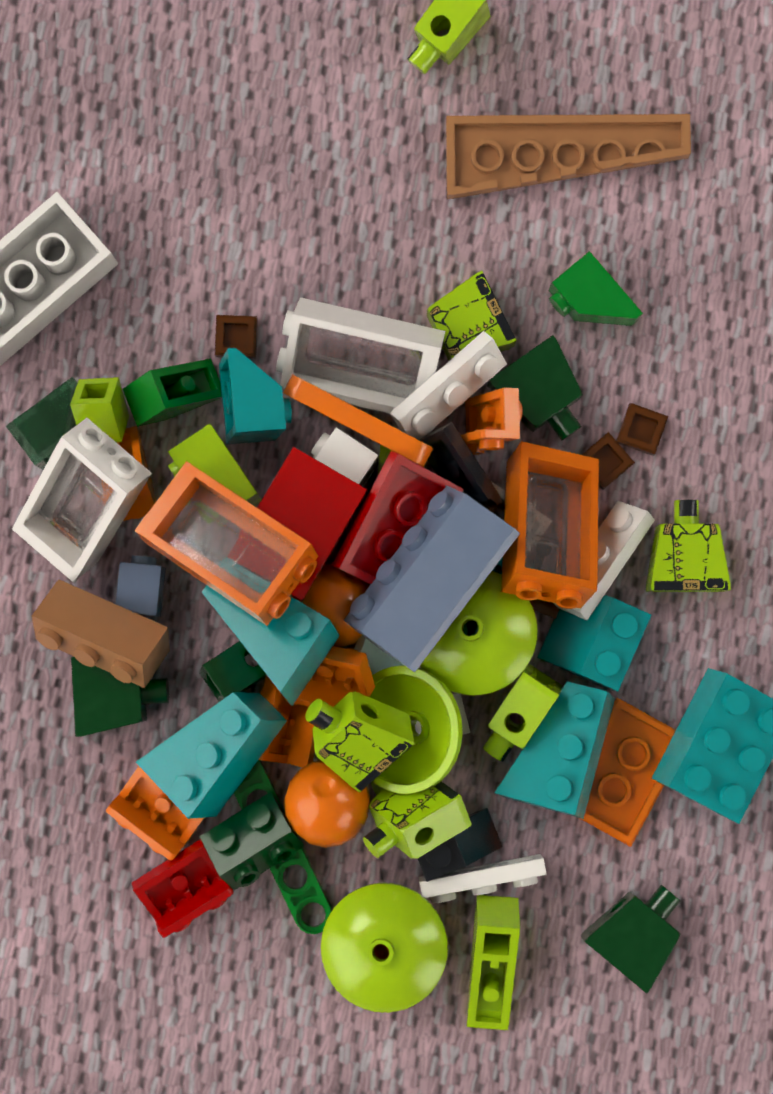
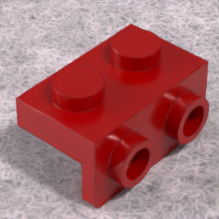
(182, 889)

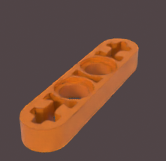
(358, 420)

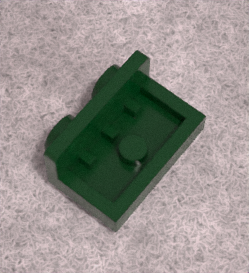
(251, 842)

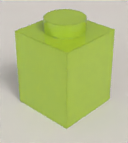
(103, 404)

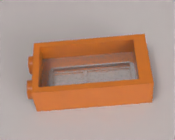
(555, 510)
(228, 544)

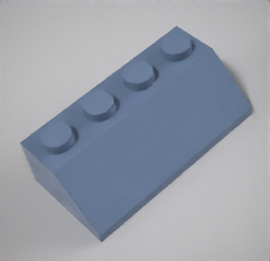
(431, 577)

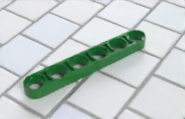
(294, 897)

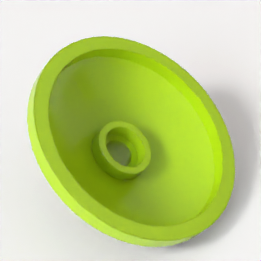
(498, 649)
(440, 740)
(402, 923)

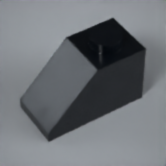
(463, 848)

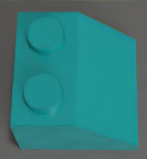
(251, 401)
(599, 646)

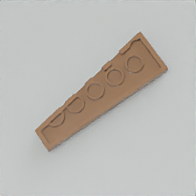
(530, 150)

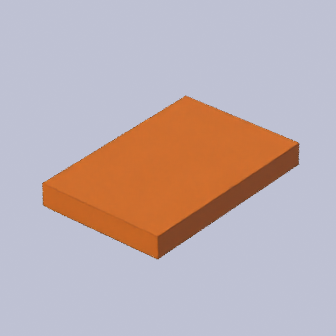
(623, 781)

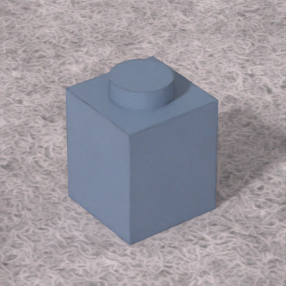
(141, 586)

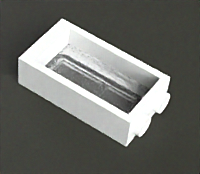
(357, 354)
(80, 499)

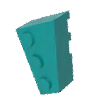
(286, 648)
(213, 753)
(563, 753)

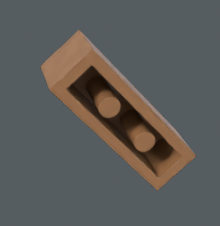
(101, 633)

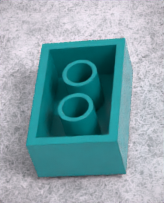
(720, 746)

